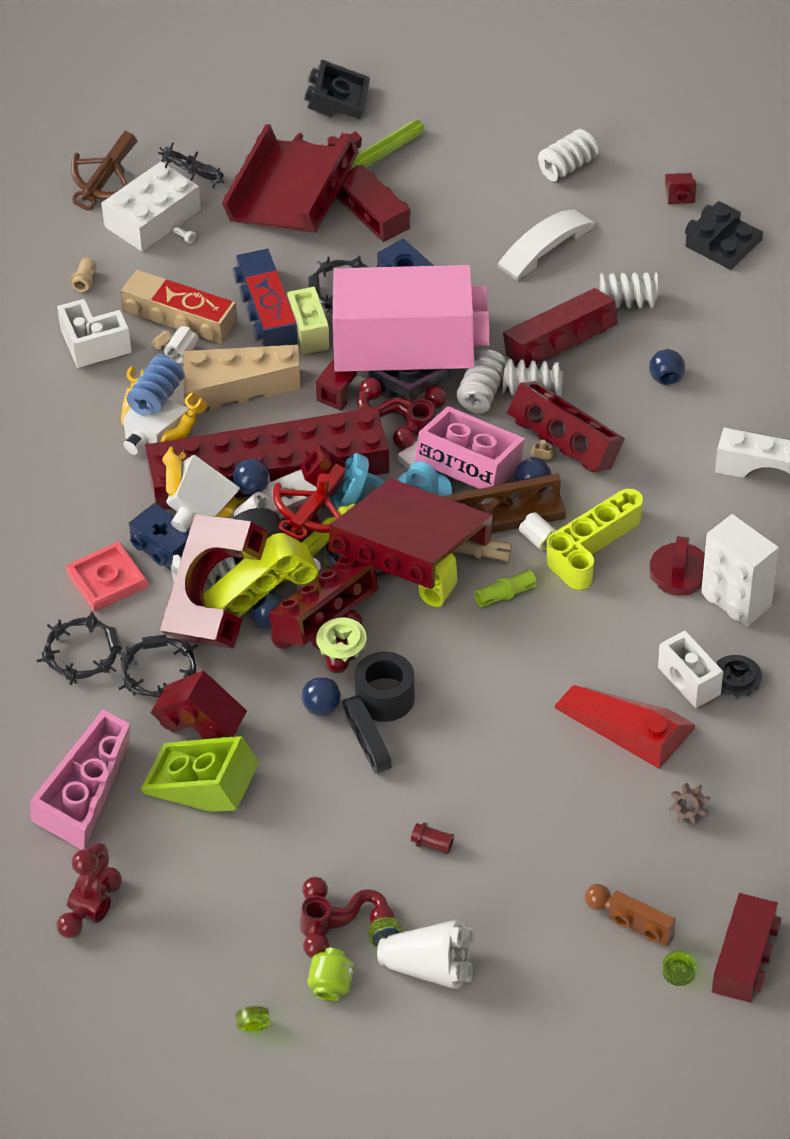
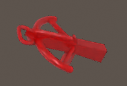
(302, 519)

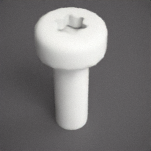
(189, 236)

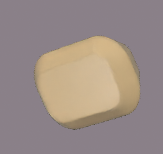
(162, 340)
(542, 450)

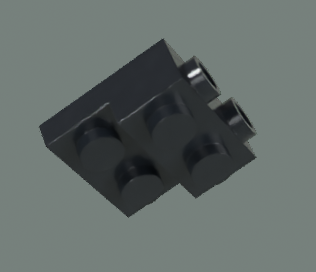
(336, 90)
(722, 235)
(408, 382)

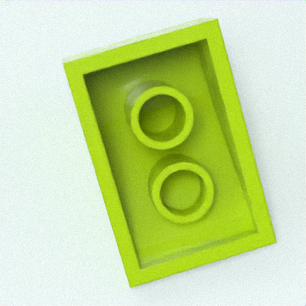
(202, 773)

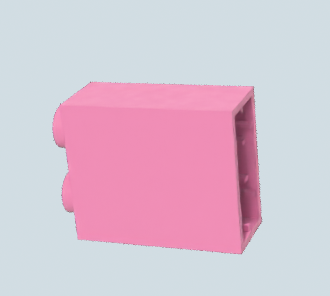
(407, 318)

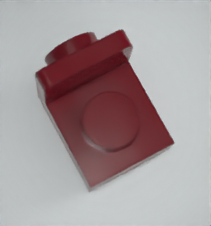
(680, 188)

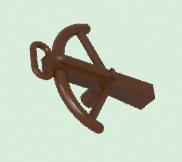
(108, 165)

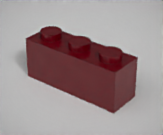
(374, 203)
(746, 948)

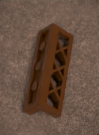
(511, 512)

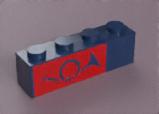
(265, 299)

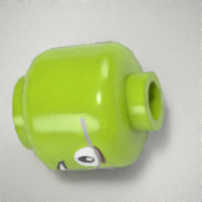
(330, 974)

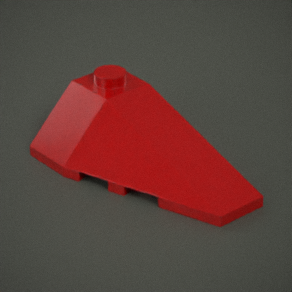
(636, 726)

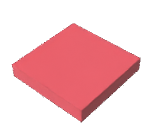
(106, 576)

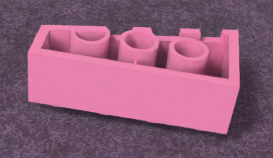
(80, 784)

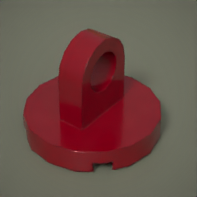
(678, 567)

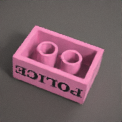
(469, 449)

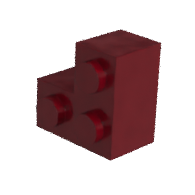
(200, 704)

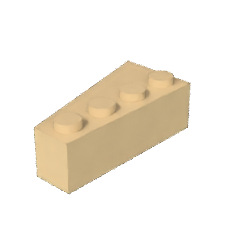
(240, 373)

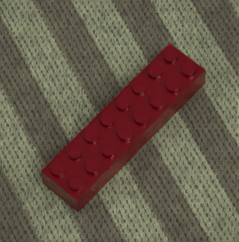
(278, 445)

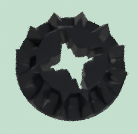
(743, 667)

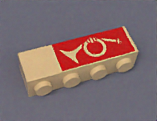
(178, 306)

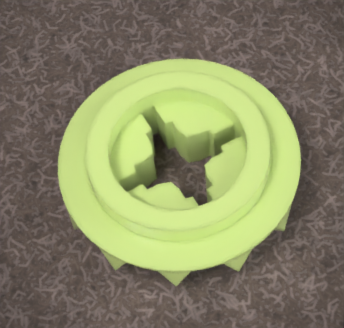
(343, 629)

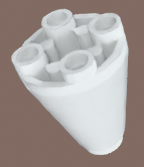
(431, 953)

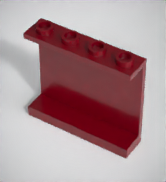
(289, 182)
(407, 531)

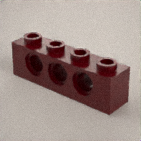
(603, 442)

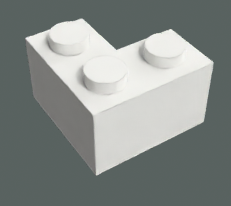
(91, 337)

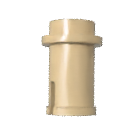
(82, 279)

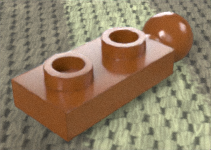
(632, 914)

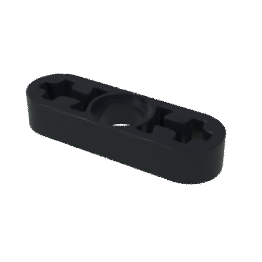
(367, 734)

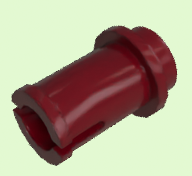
(432, 838)

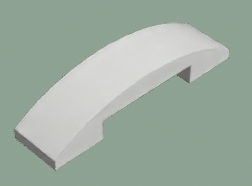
(542, 238)

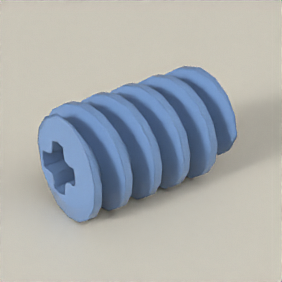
(155, 385)

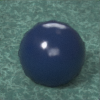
(667, 366)
(531, 469)
(251, 476)
(260, 611)
(321, 696)

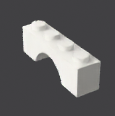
(746, 451)

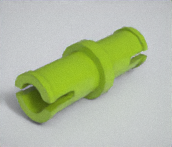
(505, 588)

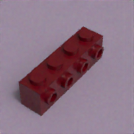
(560, 327)
(322, 600)

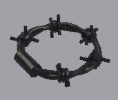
(190, 164)
(313, 280)
(91, 623)
(149, 643)

